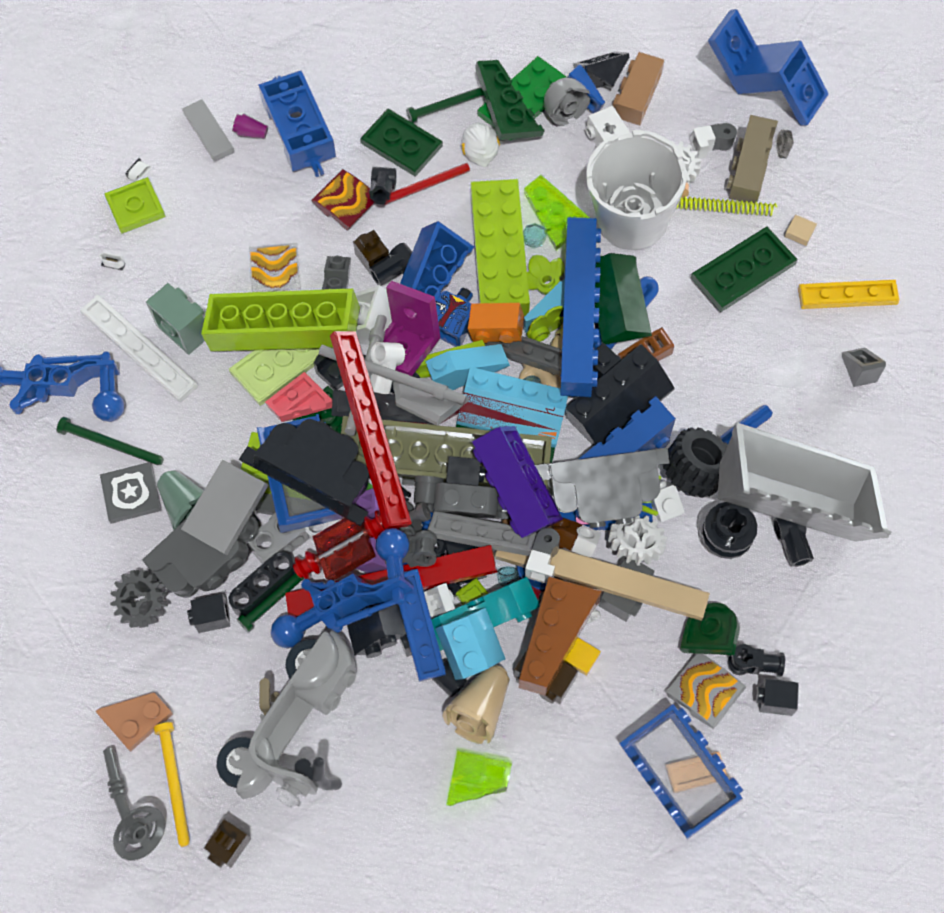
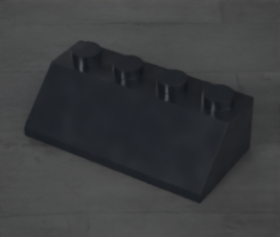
(619, 396)

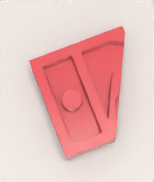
(298, 399)

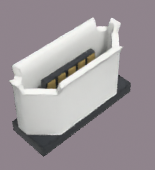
(137, 170)
(112, 261)

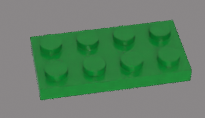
(532, 84)

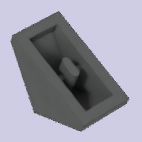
(863, 366)

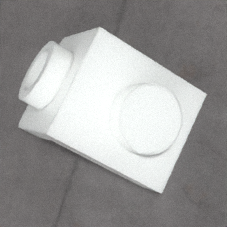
(668, 502)
(439, 600)

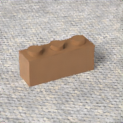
(638, 87)

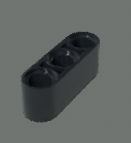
(268, 572)

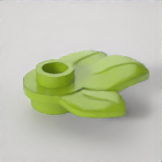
(543, 271)
(544, 324)

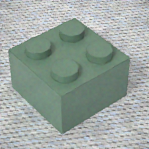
(177, 317)

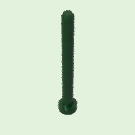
(413, 114)
(65, 426)
(247, 621)

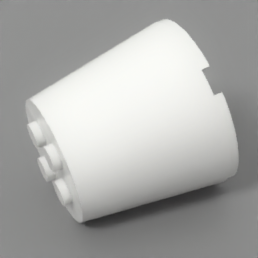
(635, 187)

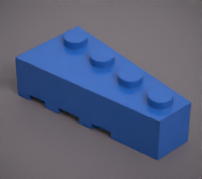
(435, 259)
(643, 432)

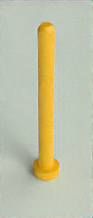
(164, 731)

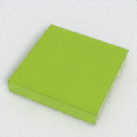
(134, 205)

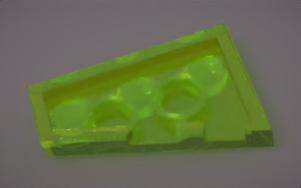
(552, 209)

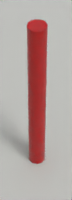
(428, 182)

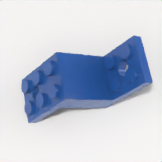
(768, 67)

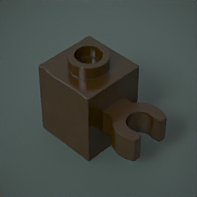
(370, 249)
(226, 844)

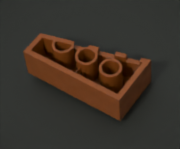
(558, 625)

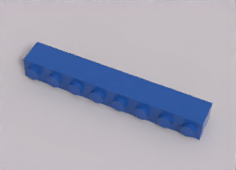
(579, 309)

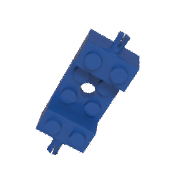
(306, 137)

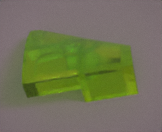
(477, 777)

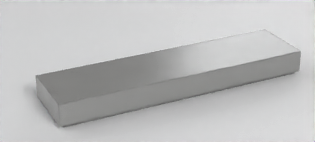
(480, 533)

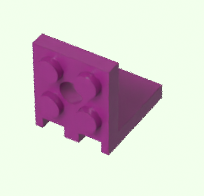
(412, 324)

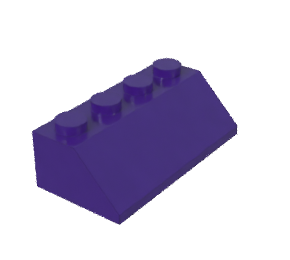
(516, 480)

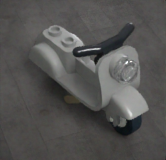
(318, 678)

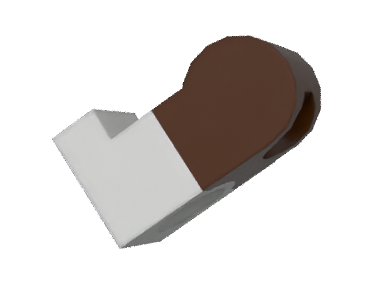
(577, 537)

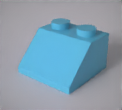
(470, 644)

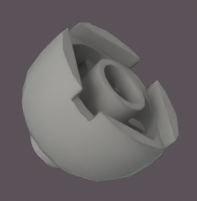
(566, 100)

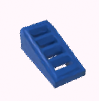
(596, 100)

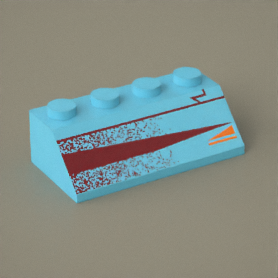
(512, 401)

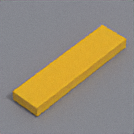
(848, 294)

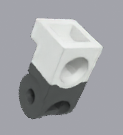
(713, 138)
(544, 548)

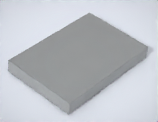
(224, 507)

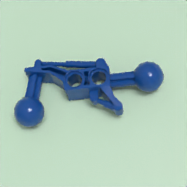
(106, 404)
(342, 600)

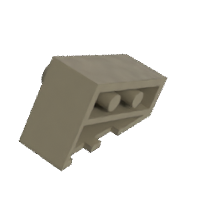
(753, 159)

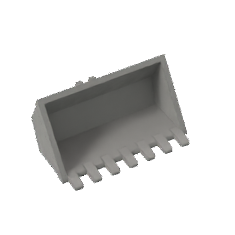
(802, 485)

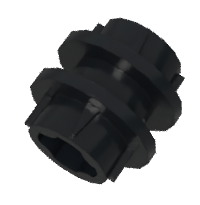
(717, 536)

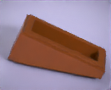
(660, 353)

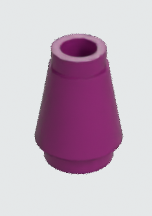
(249, 127)

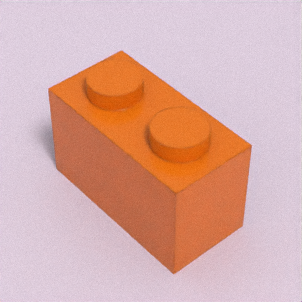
(496, 322)

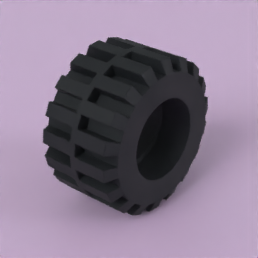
(695, 461)

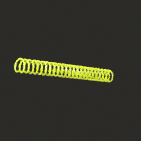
(698, 200)

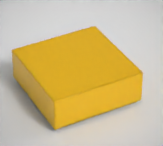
(582, 656)

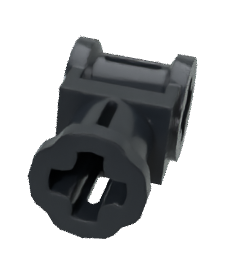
(756, 661)

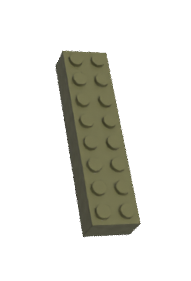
(426, 447)

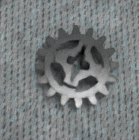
(132, 587)

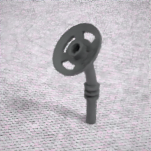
(132, 827)

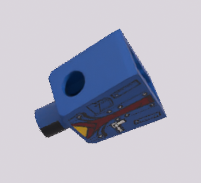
(454, 315)

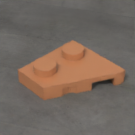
(135, 718)

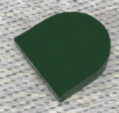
(714, 634)

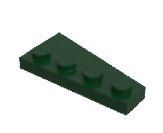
(505, 104)

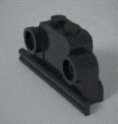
(315, 465)

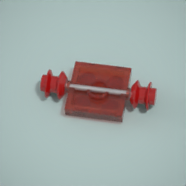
(340, 548)

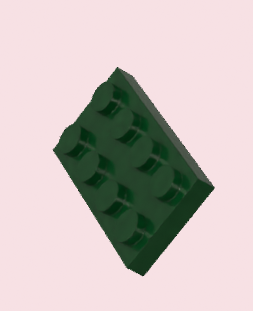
(744, 269)

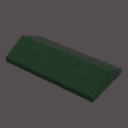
(621, 300)

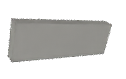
(208, 130)

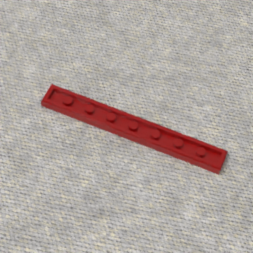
(370, 430)
(446, 570)

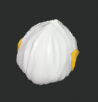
(480, 144)

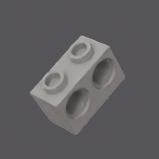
(279, 541)

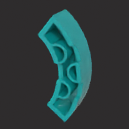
(501, 605)

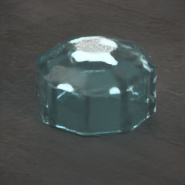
(534, 235)

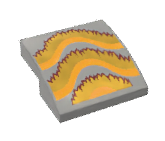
(706, 690)

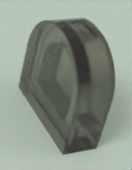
(784, 143)

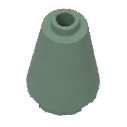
(178, 496)

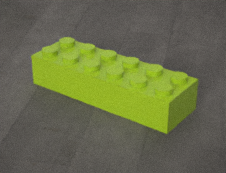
(499, 243)
(278, 319)

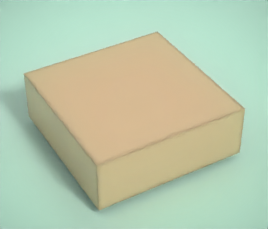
(800, 230)

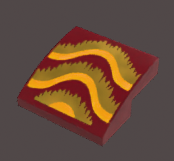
(344, 199)

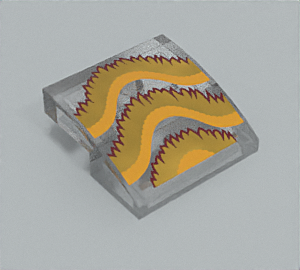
(274, 267)

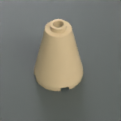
(479, 706)

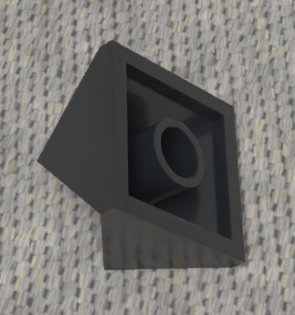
(605, 68)

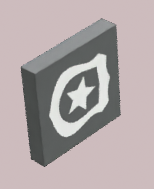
(130, 492)

